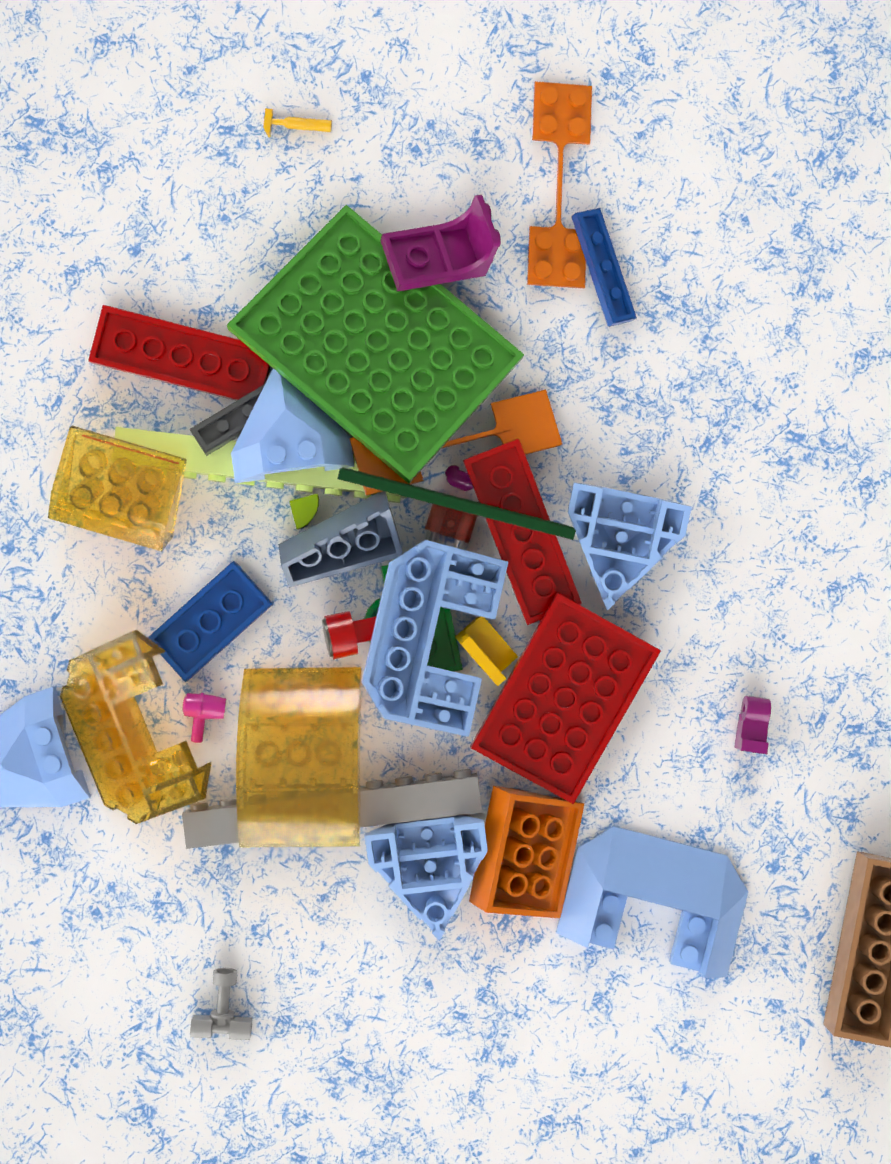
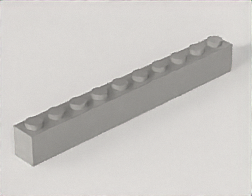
(380, 805)

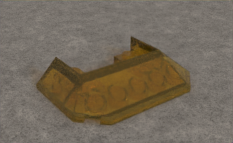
(116, 738)

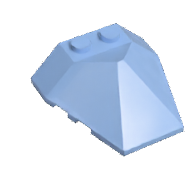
(35, 756)

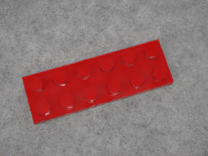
(176, 354)
(534, 557)

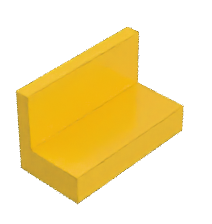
(487, 648)

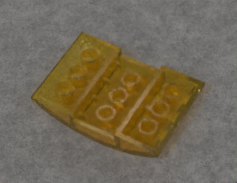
(299, 757)

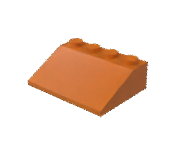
(528, 853)

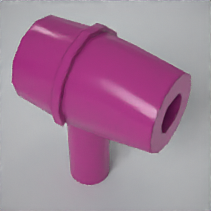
(200, 708)

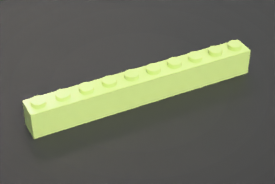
(219, 464)

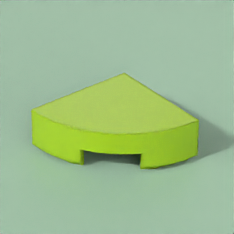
(304, 510)

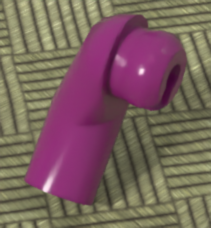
(458, 478)

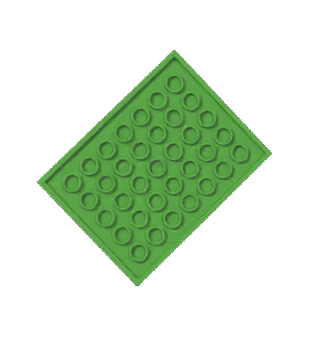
(375, 359)

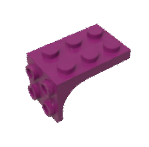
(443, 251)

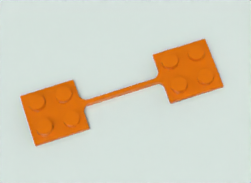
(563, 118)
(519, 417)

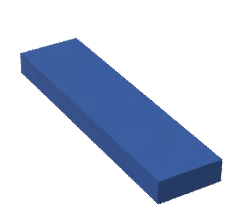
(603, 267)

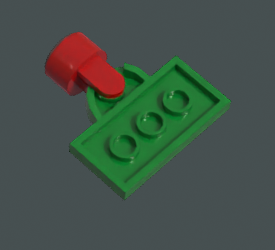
(343, 635)

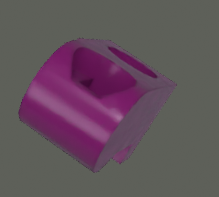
(753, 725)

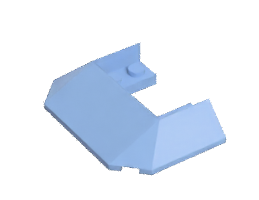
(404, 630)
(661, 873)

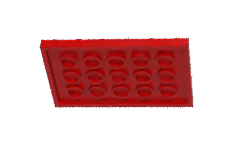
(565, 698)

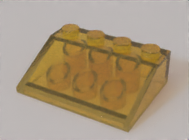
(117, 488)

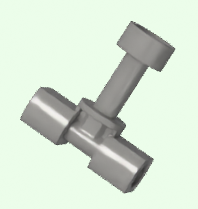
(222, 1019)

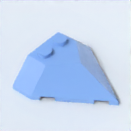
(288, 435)
(623, 534)
(429, 863)

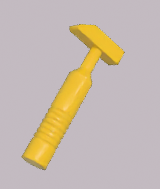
(295, 123)

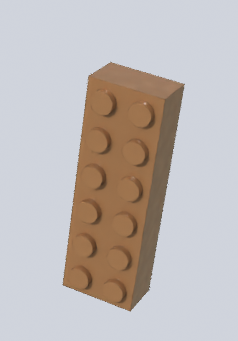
(861, 976)

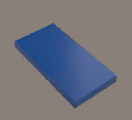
(210, 621)

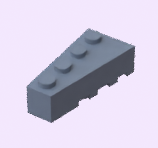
(342, 543)

